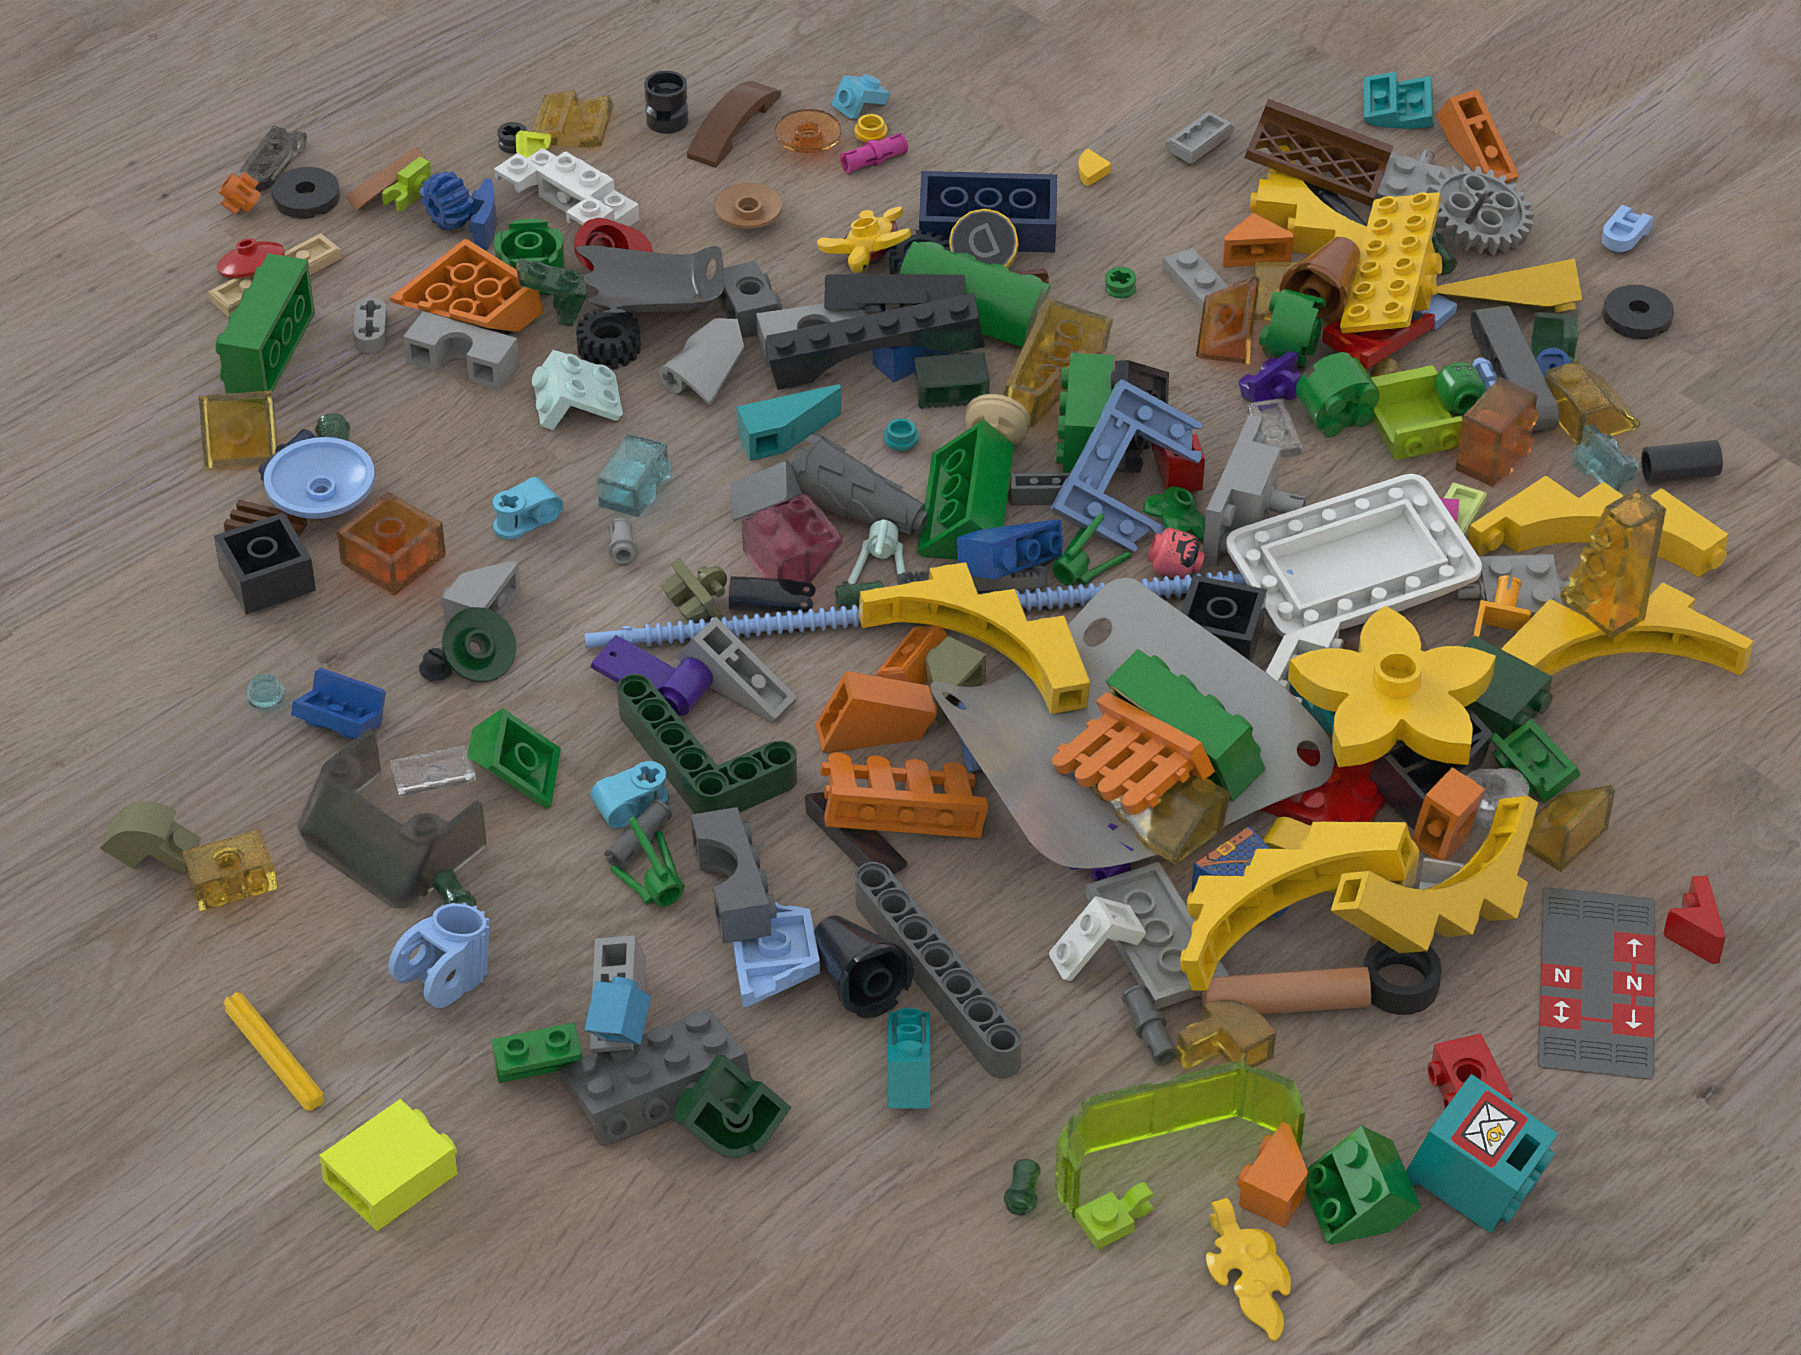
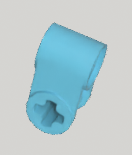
(528, 506)
(628, 794)

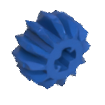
(447, 200)

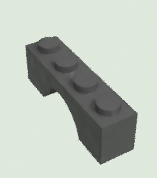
(741, 901)

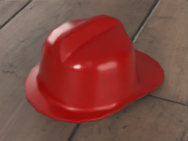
(608, 234)

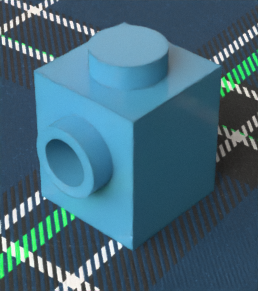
(618, 1011)

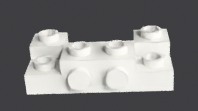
(569, 186)

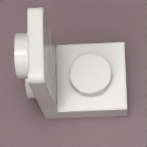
(1089, 931)

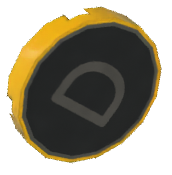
(985, 236)

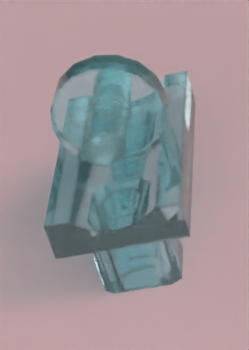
(1603, 459)

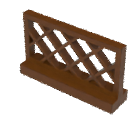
(1331, 143)

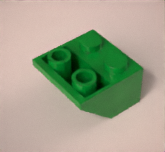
(1360, 1188)

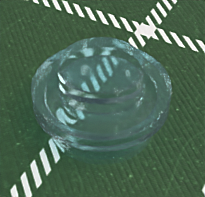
(265, 692)

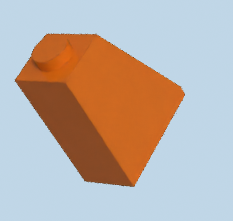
(874, 713)

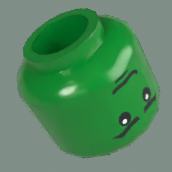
(1459, 387)

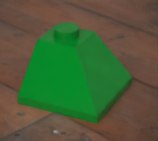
(516, 755)

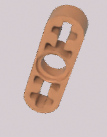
(376, 184)

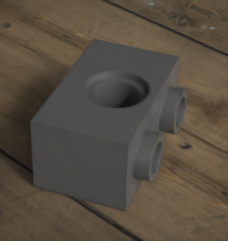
(746, 294)

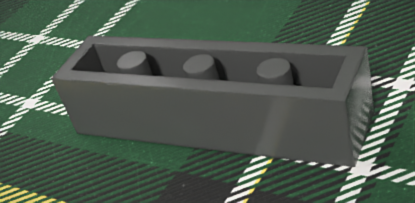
(1035, 488)

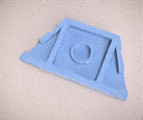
(777, 960)

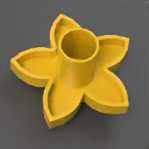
(1395, 692)

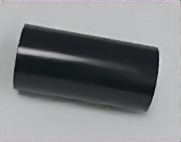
(1681, 461)

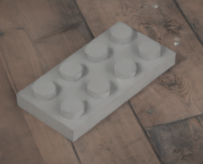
(1168, 930)

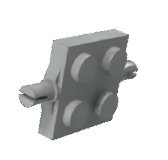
(1408, 176)
(1535, 572)

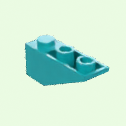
(785, 421)
(909, 1058)

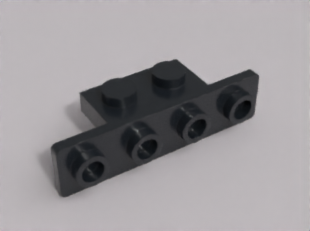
(888, 291)

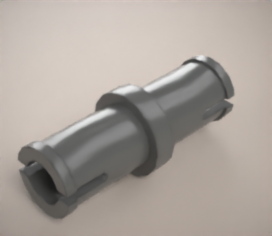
(628, 844)
(1149, 1024)

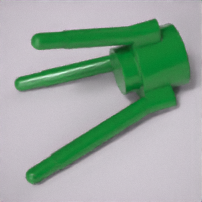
(1074, 562)
(661, 882)

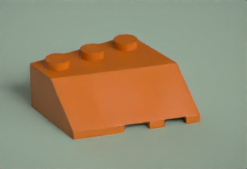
(472, 289)

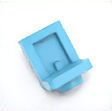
(856, 91)

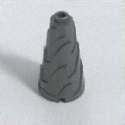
(853, 489)

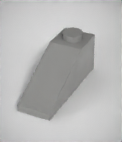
(738, 671)
(617, 958)

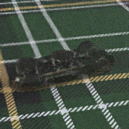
(273, 155)

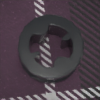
(507, 136)

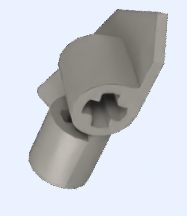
(705, 359)

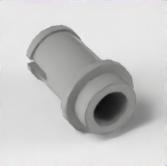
(622, 546)

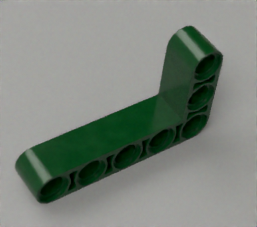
(689, 768)

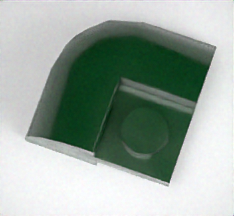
(730, 1110)

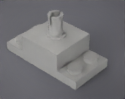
(1246, 490)

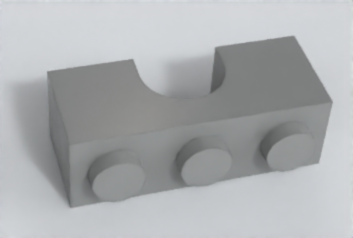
(796, 318)
(438, 339)

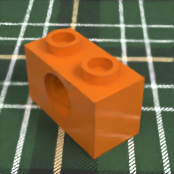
(1447, 815)

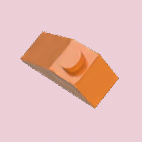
(1475, 135)

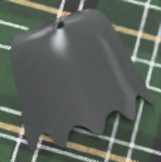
(652, 281)

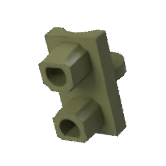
(683, 583)

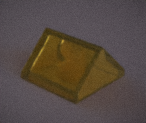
(237, 428)
(1570, 825)

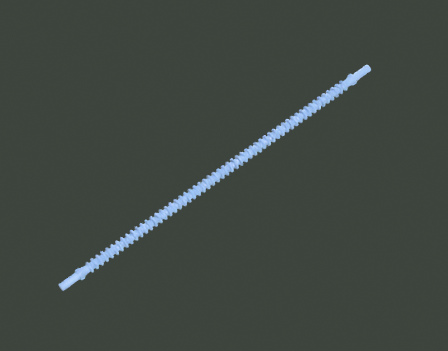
(845, 617)

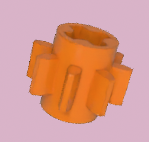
(239, 192)

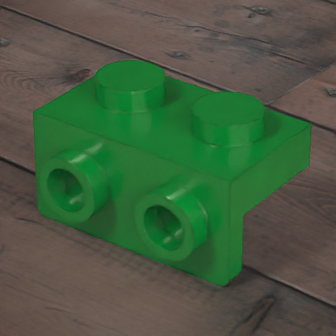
(1537, 759)
(535, 1052)

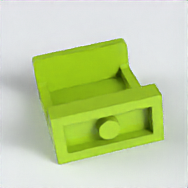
(1412, 414)

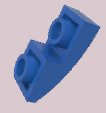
(484, 219)

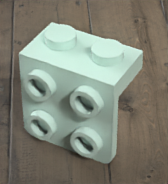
(577, 383)

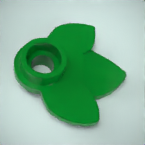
(1177, 511)

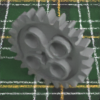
(1500, 221)

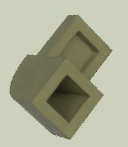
(147, 830)

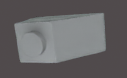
(485, 587)

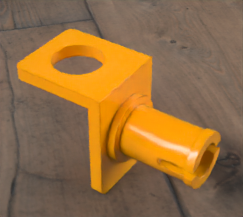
(1503, 610)

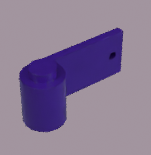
(679, 685)

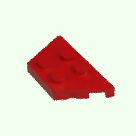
(1375, 345)

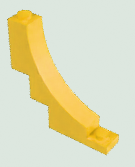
(1553, 515)

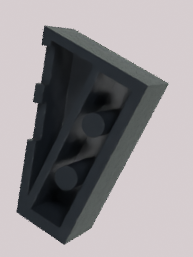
(1407, 776)

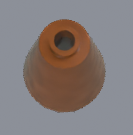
(1326, 275)

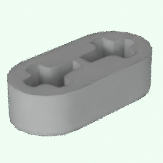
(365, 325)

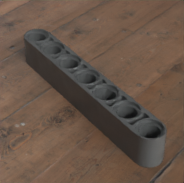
(939, 971)

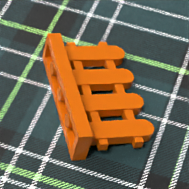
(1146, 740)
(909, 811)

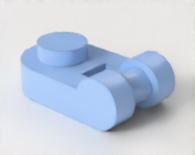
(1625, 229)

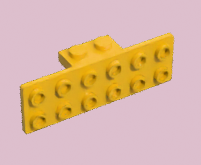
(1395, 264)

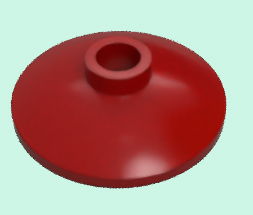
(246, 257)

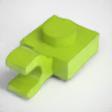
(409, 183)
(1112, 1219)

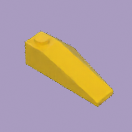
(1535, 286)

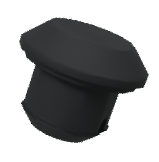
(434, 665)

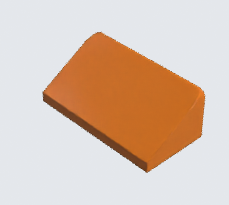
(909, 657)

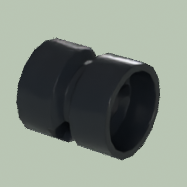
(666, 102)

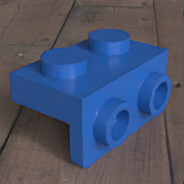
(341, 704)

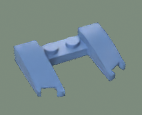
(1124, 414)

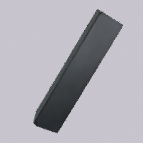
(858, 844)

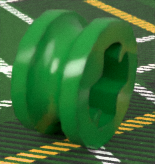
(1120, 282)

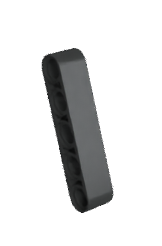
(1513, 360)

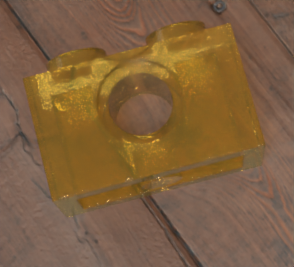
(229, 870)

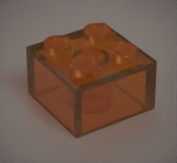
(1497, 432)
(391, 543)

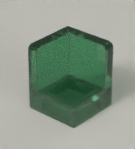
(1555, 331)

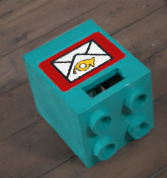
(1483, 1155)

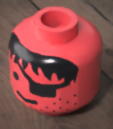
(1175, 553)

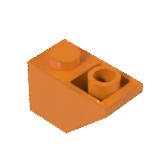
(1276, 1179)

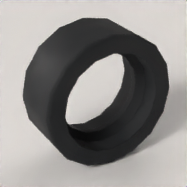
(1403, 999)

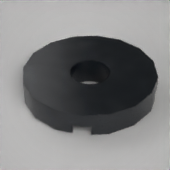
(290, 185)
(1654, 304)

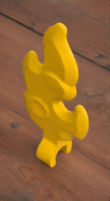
(1261, 1268)

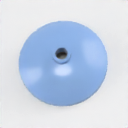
(319, 477)

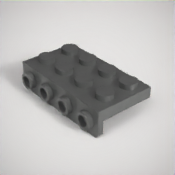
(642, 1086)

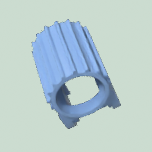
(447, 941)

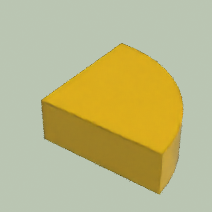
(1092, 167)

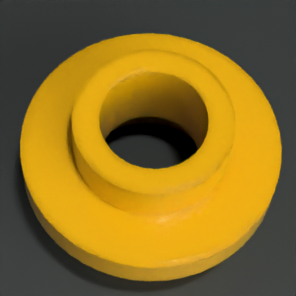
(870, 128)

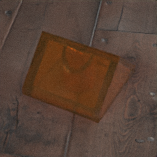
(1229, 322)

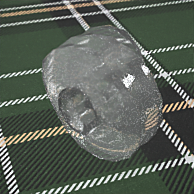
(1498, 785)

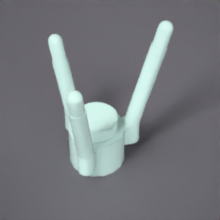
(882, 544)

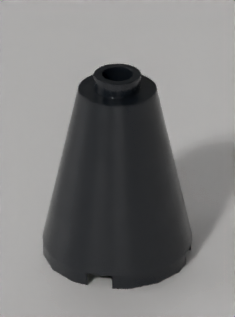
(862, 966)

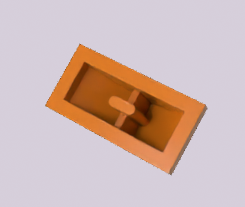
(1256, 241)

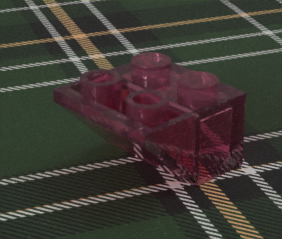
(790, 539)

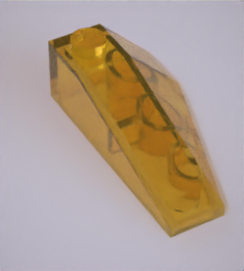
(1183, 819)

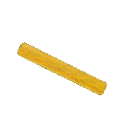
(274, 1051)

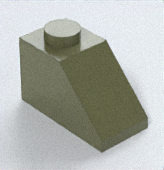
(957, 665)

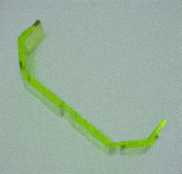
(1173, 1106)

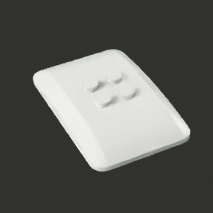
(1355, 555)

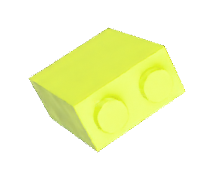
(389, 1164)

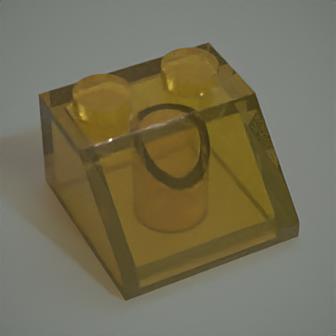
(1587, 400)

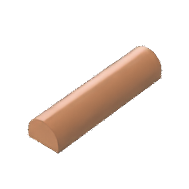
(1295, 990)

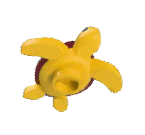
(868, 239)

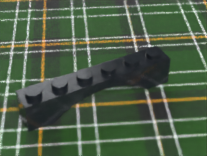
(941, 325)

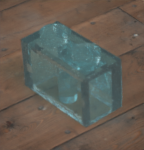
(633, 475)

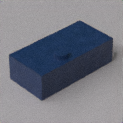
(1023, 198)

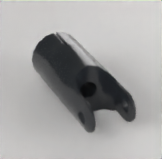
(769, 594)

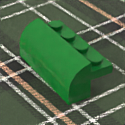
(1004, 298)

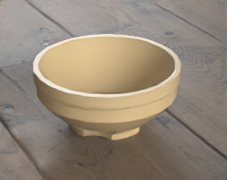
(1002, 413)

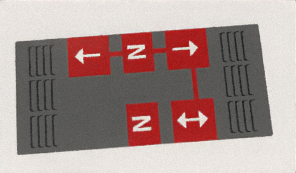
(1597, 983)

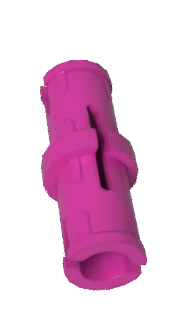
(873, 152)

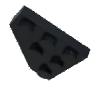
(1152, 382)

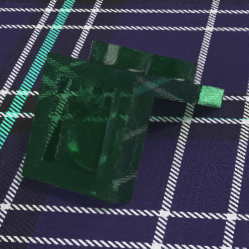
(565, 284)

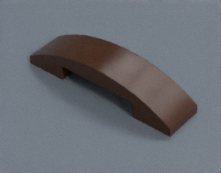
(727, 118)

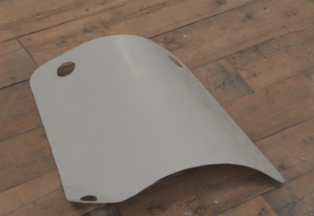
(1017, 736)

